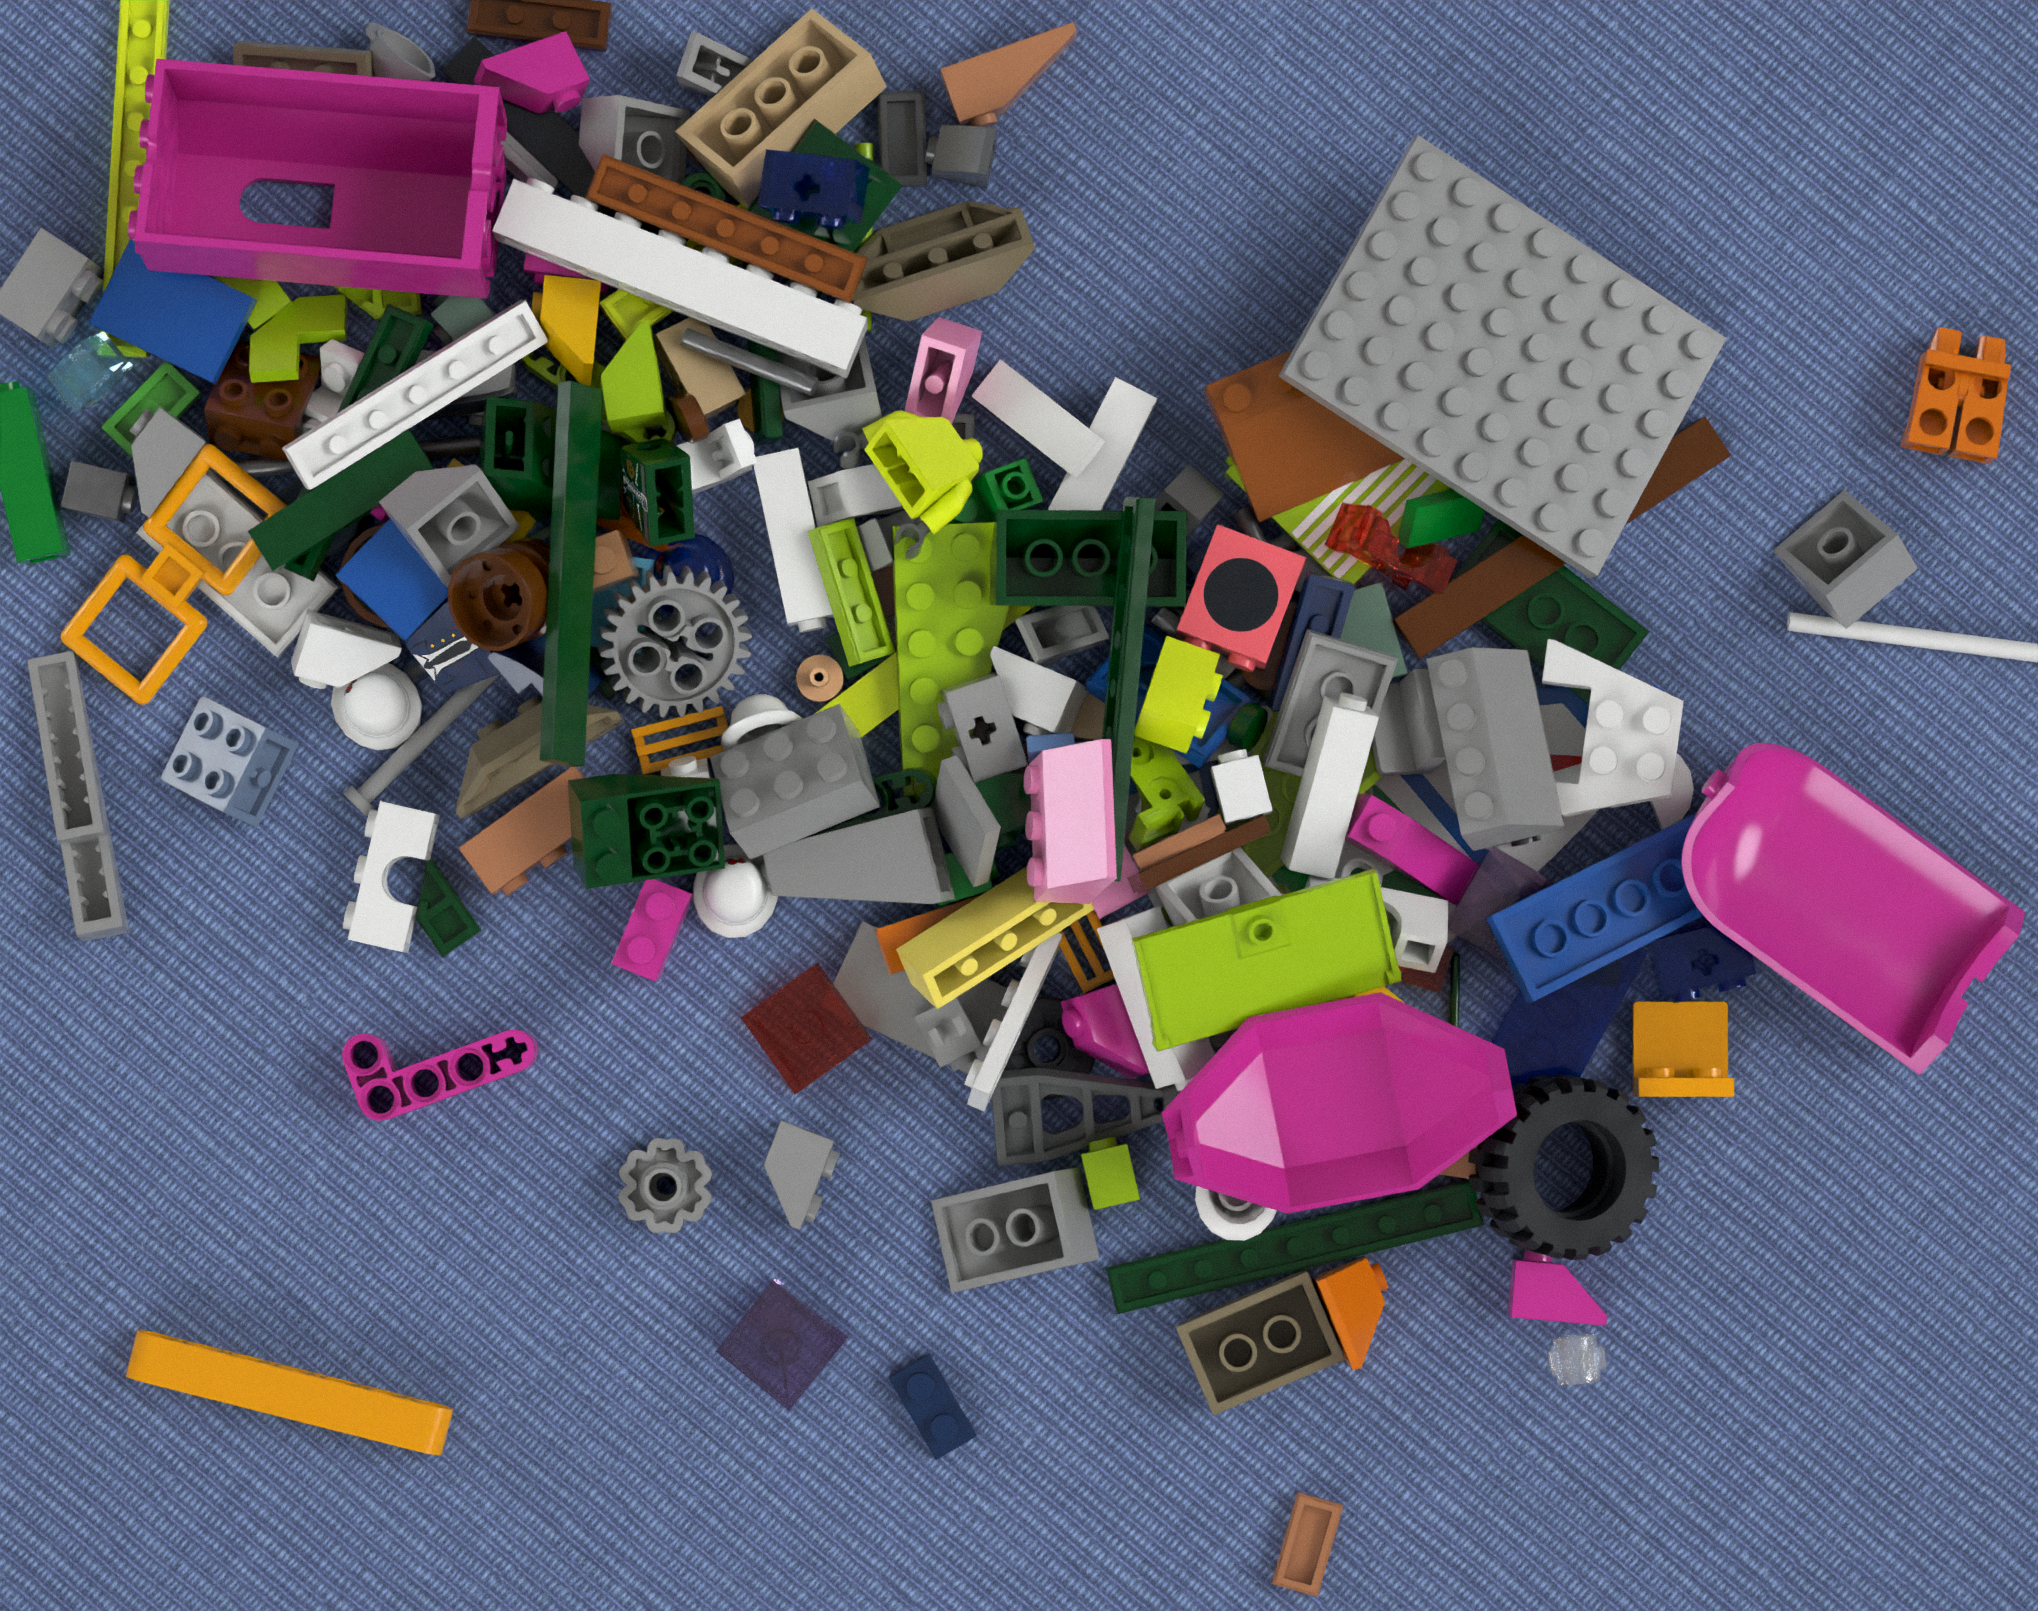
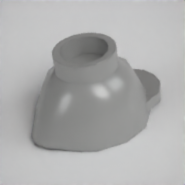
(397, 55)

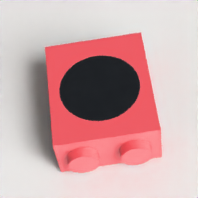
(1240, 598)

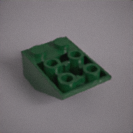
(520, 457)
(644, 827)

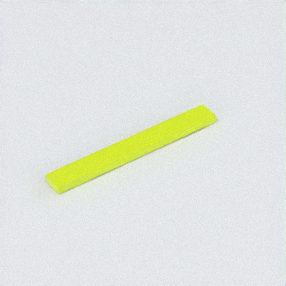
(140, 42)

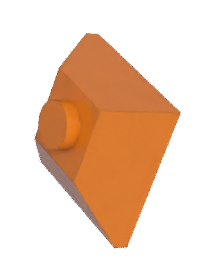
(1353, 1305)

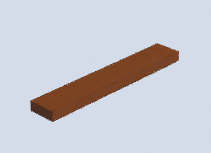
(726, 228)

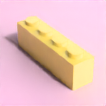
(983, 938)

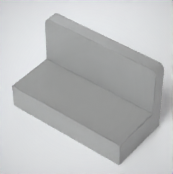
(1408, 728)

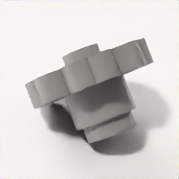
(642, 1194)

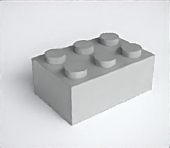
(794, 781)

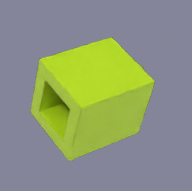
(1109, 1173)

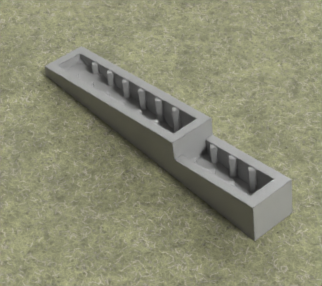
(77, 797)

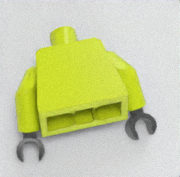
(922, 465)

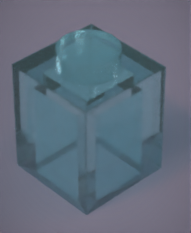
(89, 372)

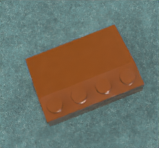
(1286, 441)

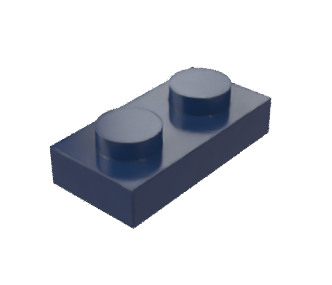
(932, 1406)

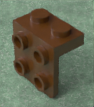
(258, 415)

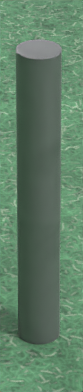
(749, 361)

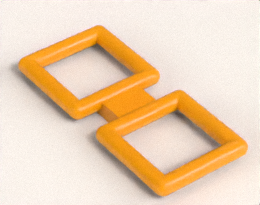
(170, 577)

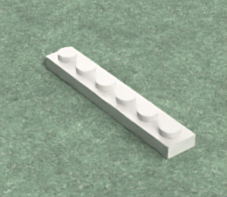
(415, 394)

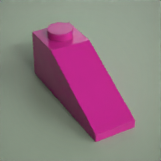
(1408, 848)

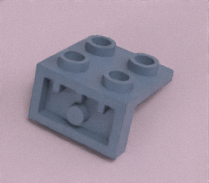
(229, 761)

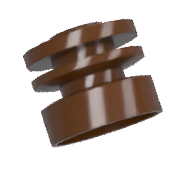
(502, 594)

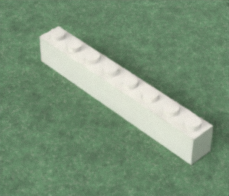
(681, 277)

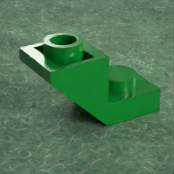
(1000, 489)

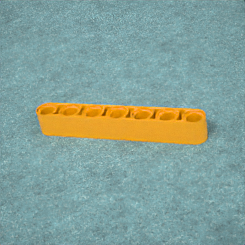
(289, 1392)

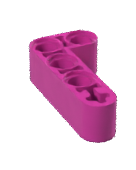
(445, 1067)

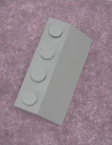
(1495, 745)

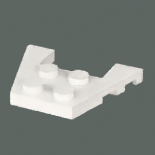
(1627, 735)

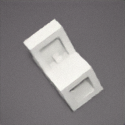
(720, 457)

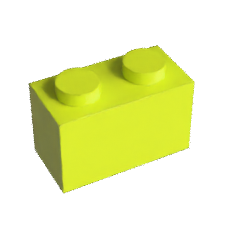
(1177, 695)

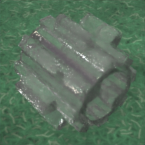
(1576, 1359)

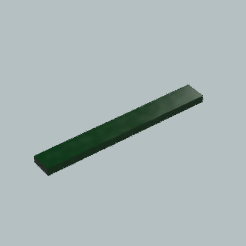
(571, 574)
(1126, 652)
(1294, 1246)

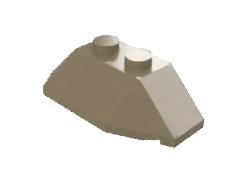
(942, 259)
(511, 754)

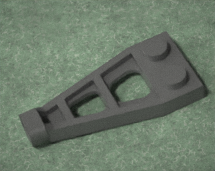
(1019, 1120)

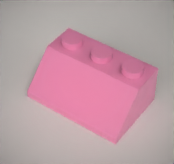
(1071, 822)

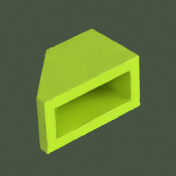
(633, 384)

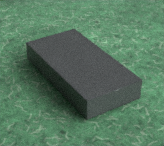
(903, 136)

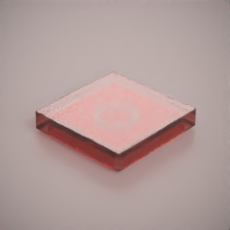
(806, 1028)

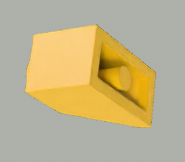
(569, 321)

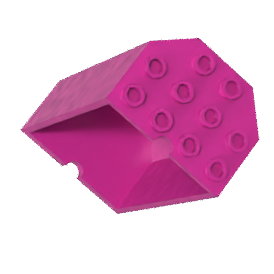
(407, 160)

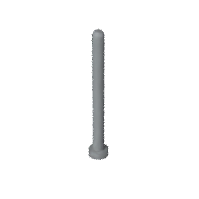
(415, 745)

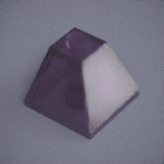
(782, 1344)

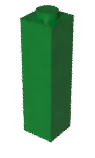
(28, 480)

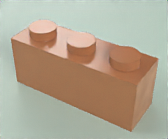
(524, 838)

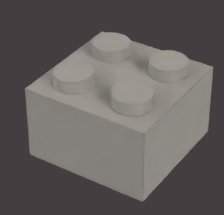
(49, 289)

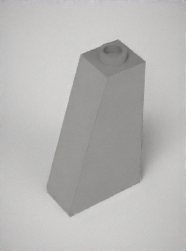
(871, 861)

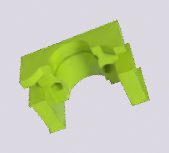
(1163, 792)

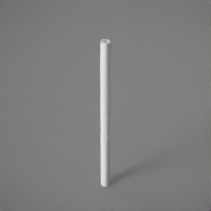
(1914, 637)

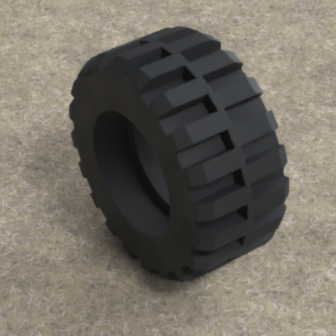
(1617, 1181)

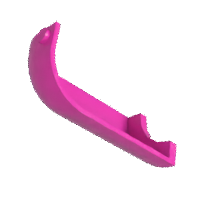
(1843, 899)

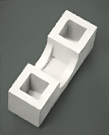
(394, 835)
(1416, 926)

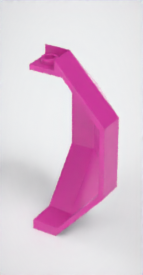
(1337, 1105)

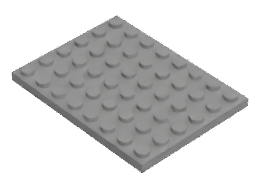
(1503, 357)

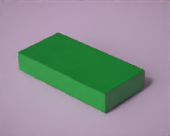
(1438, 518)

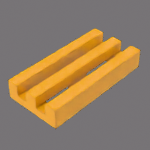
(644, 750)
(1101, 976)

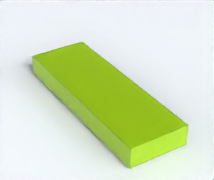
(851, 591)

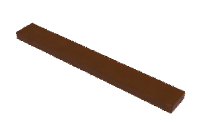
(1527, 563)

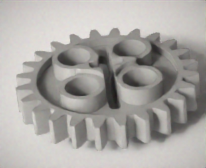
(693, 605)

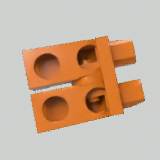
(1961, 382)

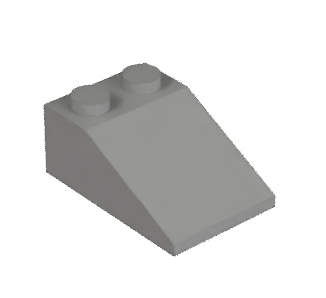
(1015, 1229)

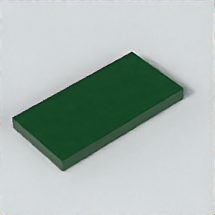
(1559, 610)

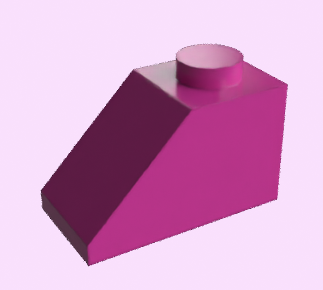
(538, 75)
(1104, 1030)
(1549, 1293)

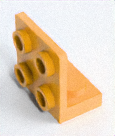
(1680, 1049)

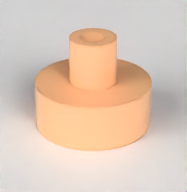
(825, 689)

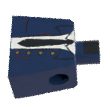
(446, 654)

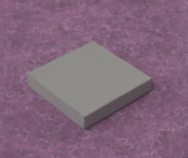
(965, 820)

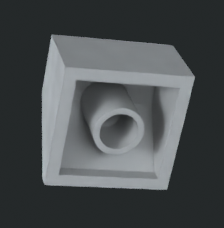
(1846, 558)

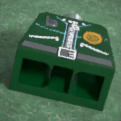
(653, 478)

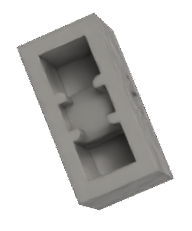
(984, 699)

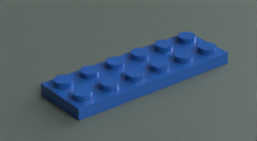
(1597, 914)

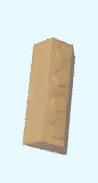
(772, 102)

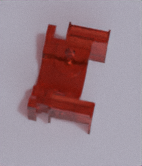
(1368, 537)

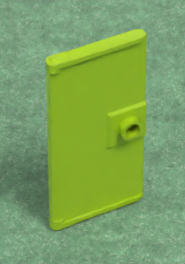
(1266, 959)

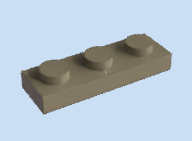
(303, 58)

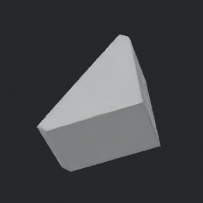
(708, 65)

